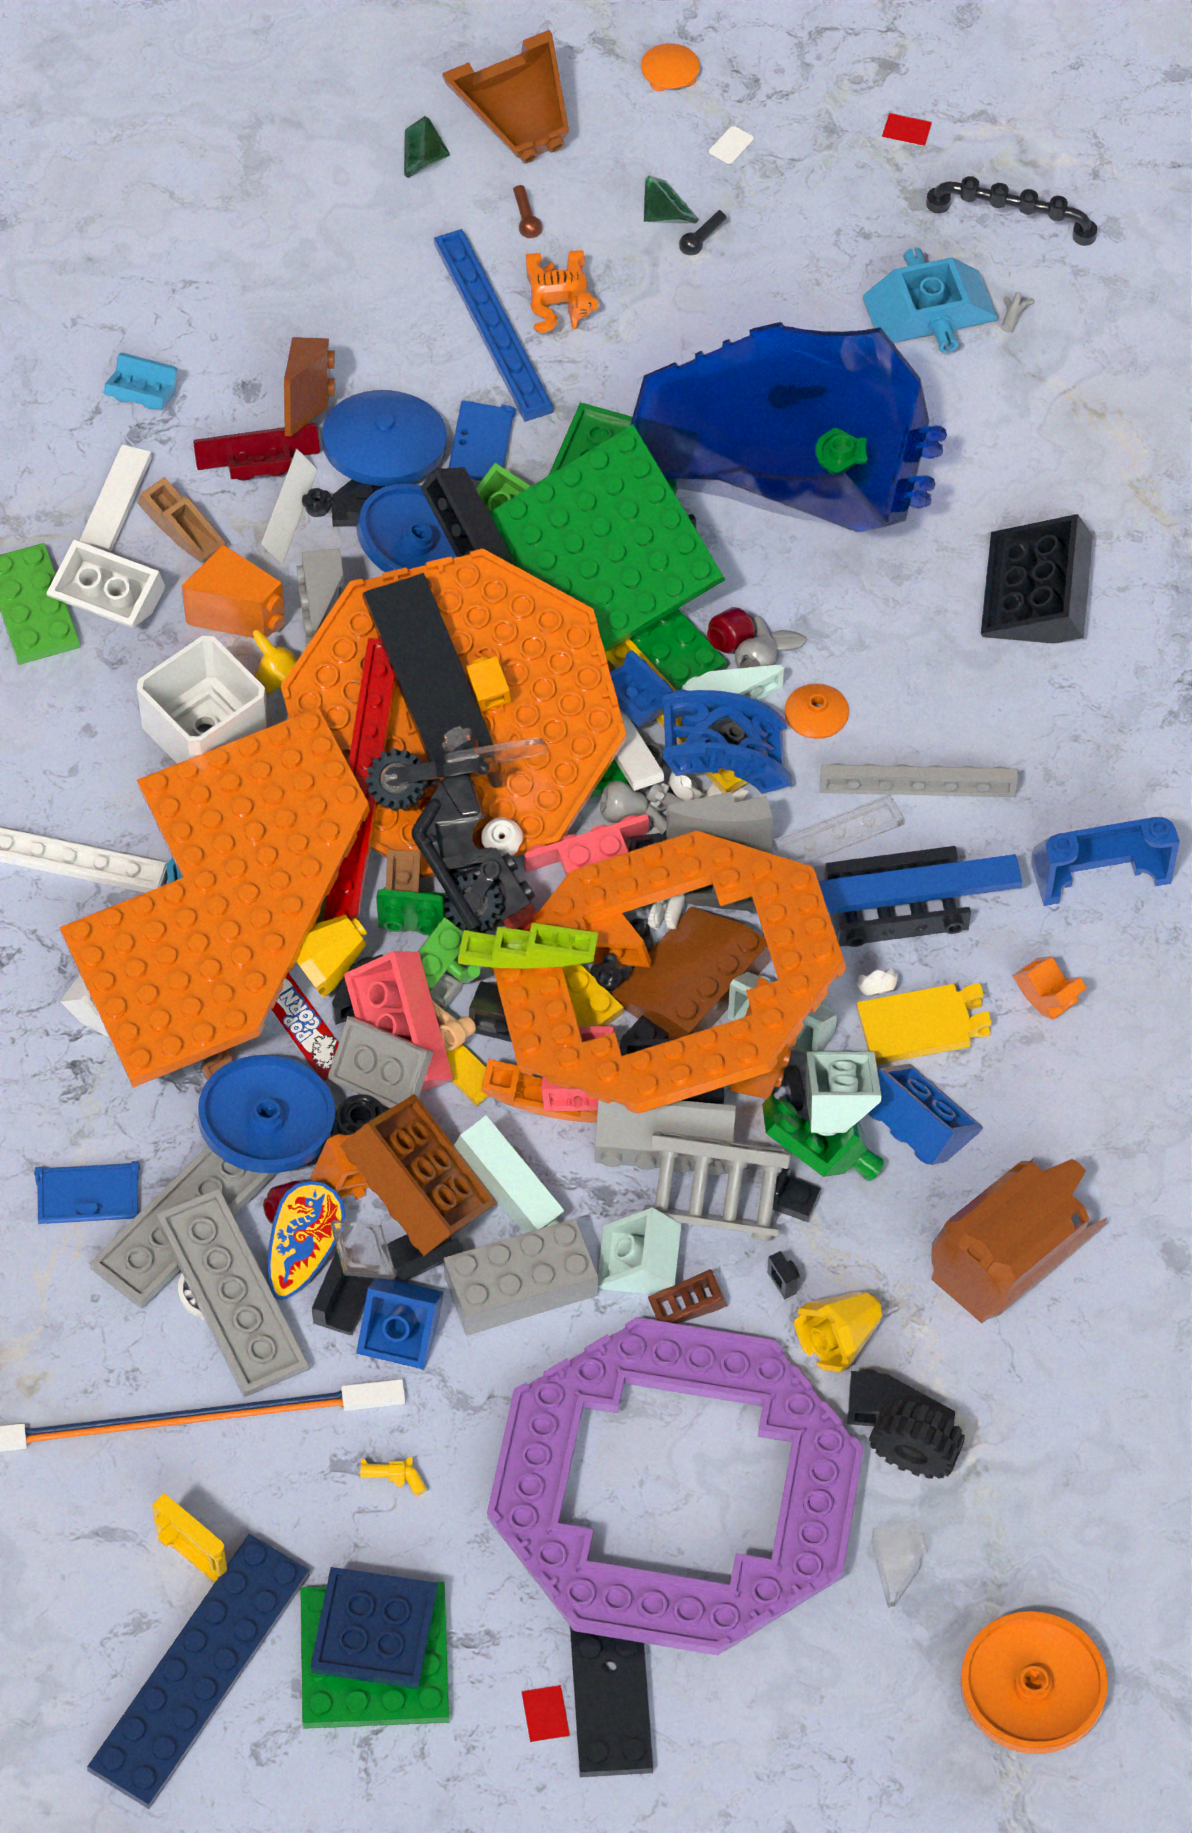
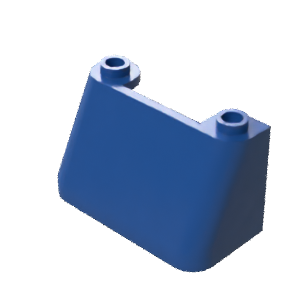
(1146, 843)

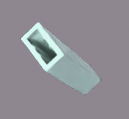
(508, 1177)

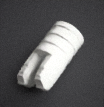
(672, 906)

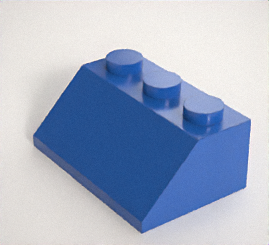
(922, 1115)

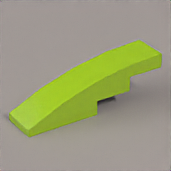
(538, 948)

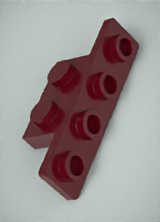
(255, 451)

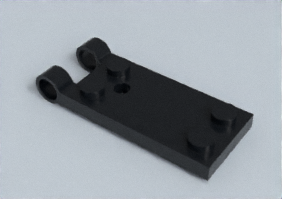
(610, 1706)

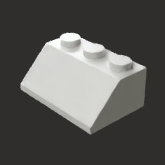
(106, 585)

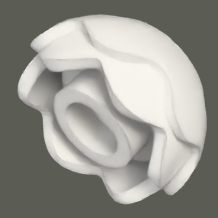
(684, 787)
(504, 826)
(877, 982)

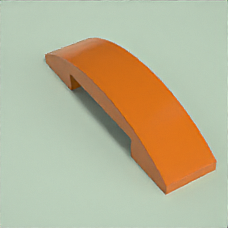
(524, 1092)

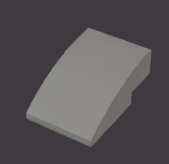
(741, 822)

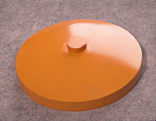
(1033, 1682)

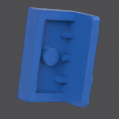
(639, 689)

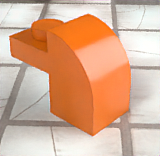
(1047, 987)

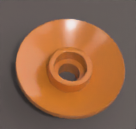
(812, 720)

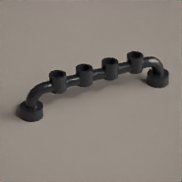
(1057, 209)

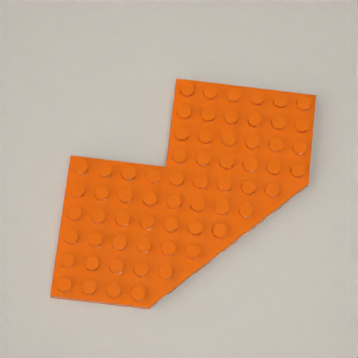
(257, 853)

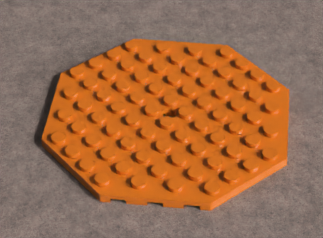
(554, 680)

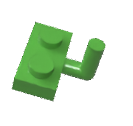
(439, 954)

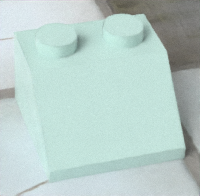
(639, 1253)

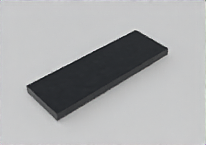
(424, 663)

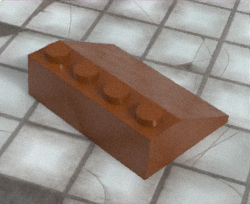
(692, 973)
(418, 1174)

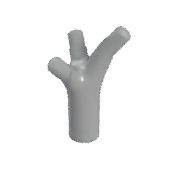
(1013, 310)

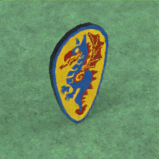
(301, 1236)

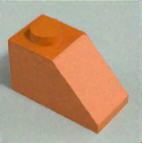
(619, 937)

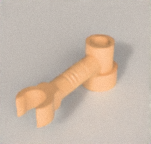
(452, 1030)

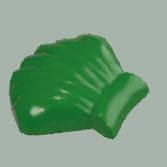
(840, 451)

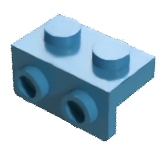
(142, 381)

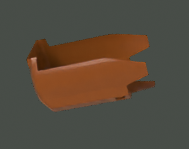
(1024, 1227)

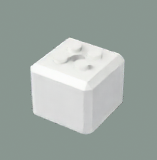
(196, 689)

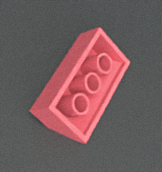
(397, 999)

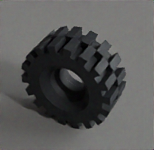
(917, 1439)

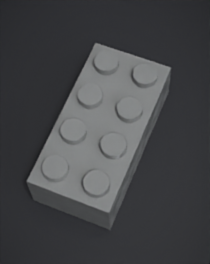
(520, 1276)

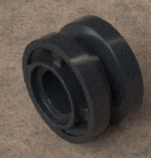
(354, 1109)

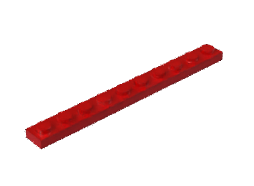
(368, 742)

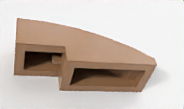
(180, 520)

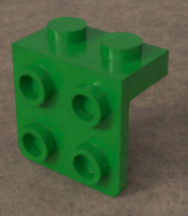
(409, 910)

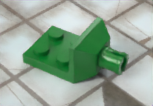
(822, 1153)

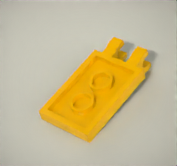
(922, 1022)

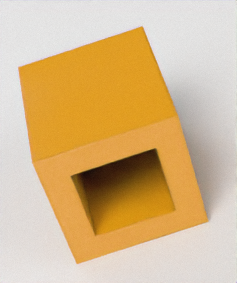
(488, 683)

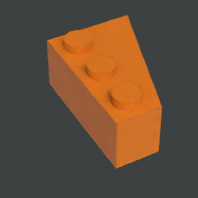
(337, 1171)

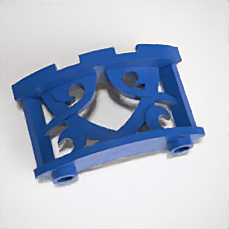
(754, 760)

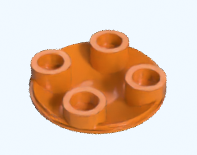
(670, 66)

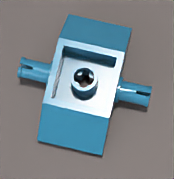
(929, 300)

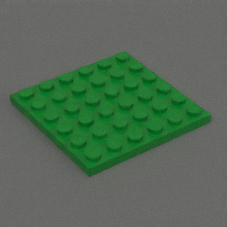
(610, 538)

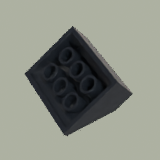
(1038, 581)

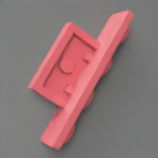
(588, 848)

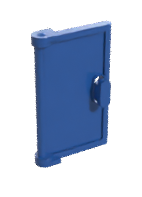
(486, 437)
(86, 1190)

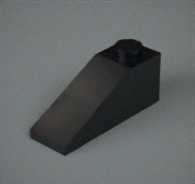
(872, 1390)

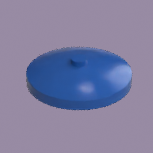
(384, 438)
(400, 529)
(266, 1114)

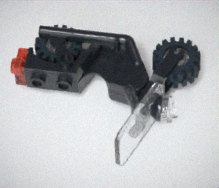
(448, 825)

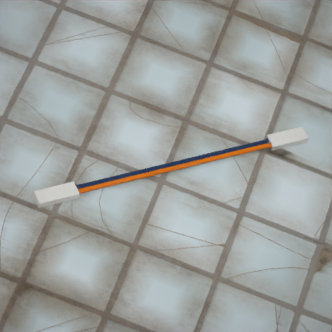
(354, 1398)

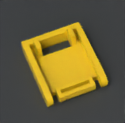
(189, 1538)

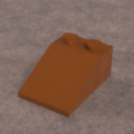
(307, 381)

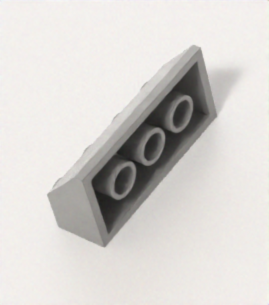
(627, 1136)

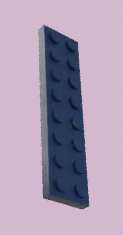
(198, 1671)

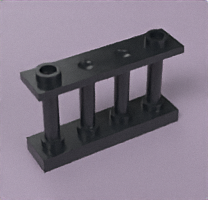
(857, 933)

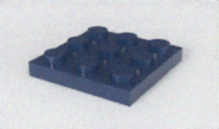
(374, 1628)

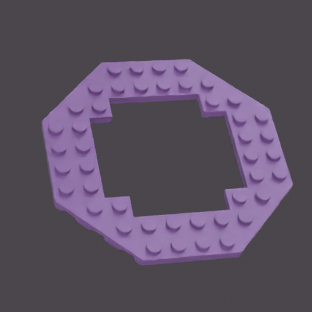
(651, 1604)

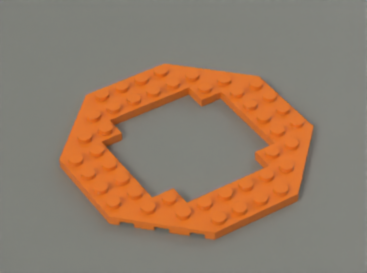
(796, 934)

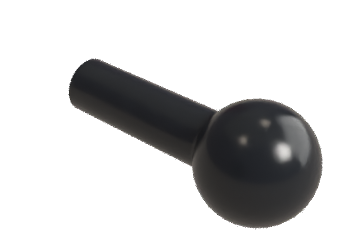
(692, 243)

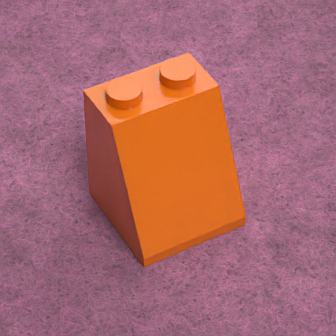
(233, 596)

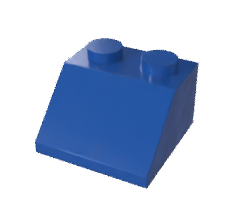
(399, 1322)

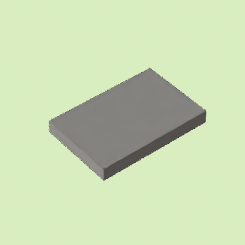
(378, 1063)

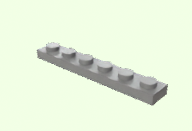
(918, 780)

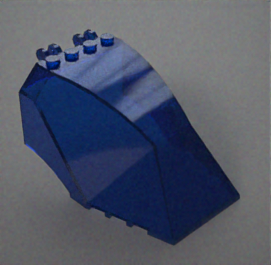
(752, 415)

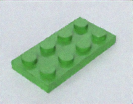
(33, 621)

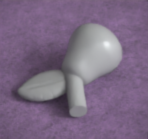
(762, 648)
(621, 800)

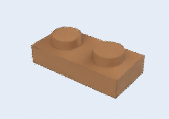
(403, 870)

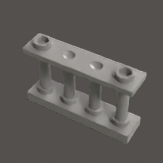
(737, 1157)

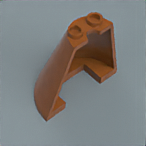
(518, 98)

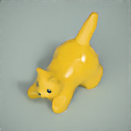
(274, 664)

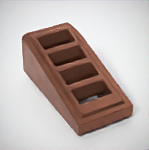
(693, 1284)

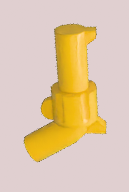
(396, 1472)

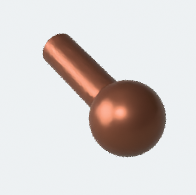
(530, 225)

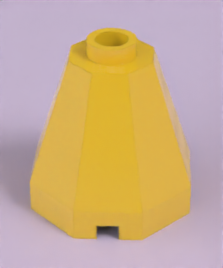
(331, 951)
(837, 1328)

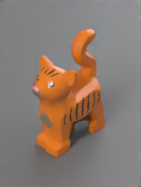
(558, 287)

